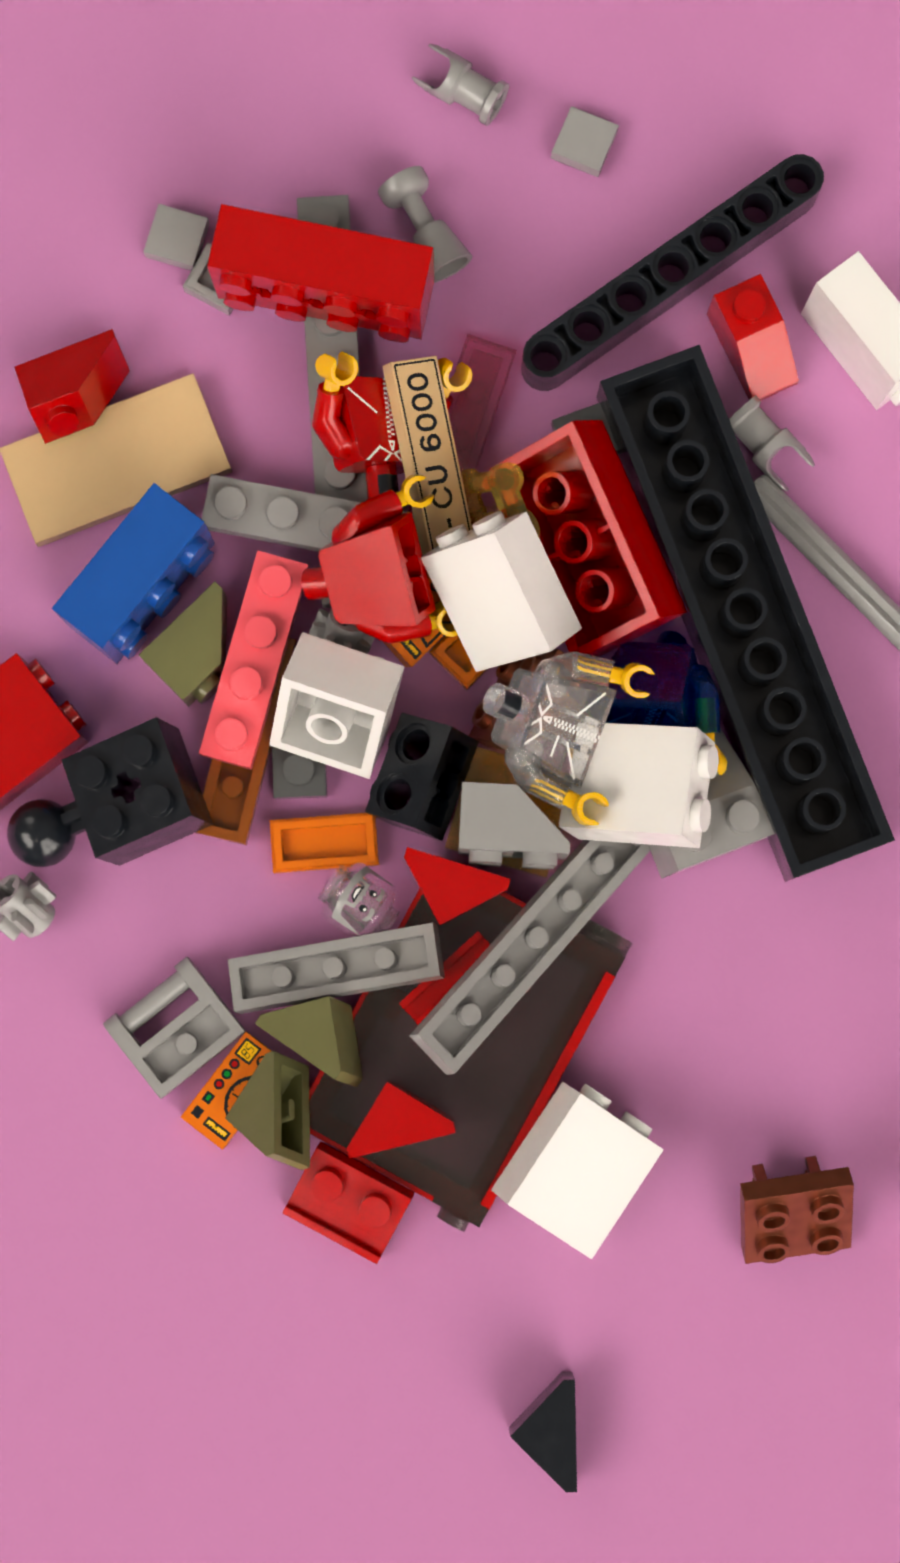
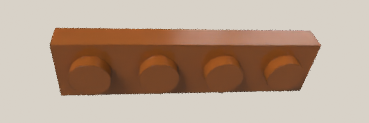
(234, 790)

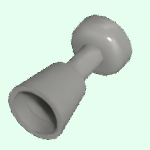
(405, 191)

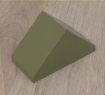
(321, 1034)
(276, 1110)

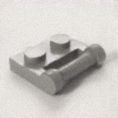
(183, 1043)

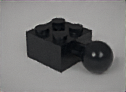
(104, 789)

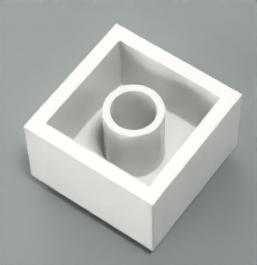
(335, 705)

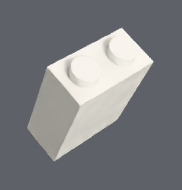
(860, 327)
(500, 590)
(653, 786)
(578, 1168)

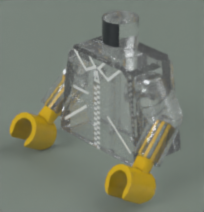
(554, 722)

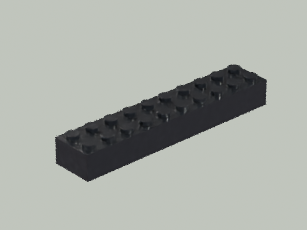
(744, 612)

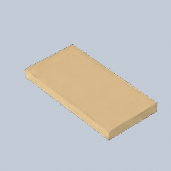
(108, 467)

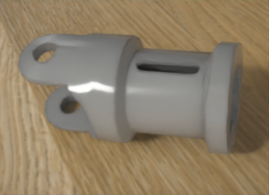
(468, 88)
(764, 438)

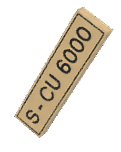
(427, 446)

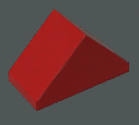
(452, 886)
(398, 1120)

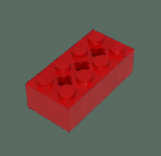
(321, 273)
(596, 537)

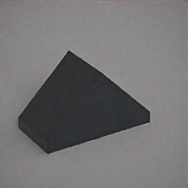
(549, 1431)

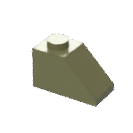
(192, 648)

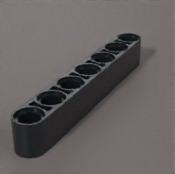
(682, 251)

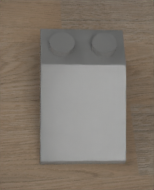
(735, 821)

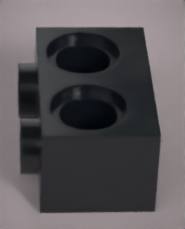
(427, 778)

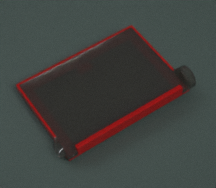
(498, 1087)

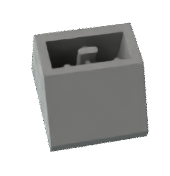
(507, 824)

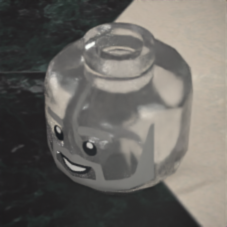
(358, 901)

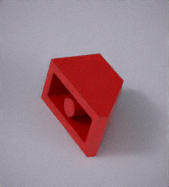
(754, 337)
(72, 384)

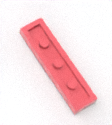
(254, 660)

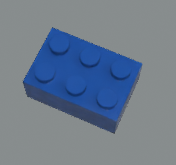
(136, 575)

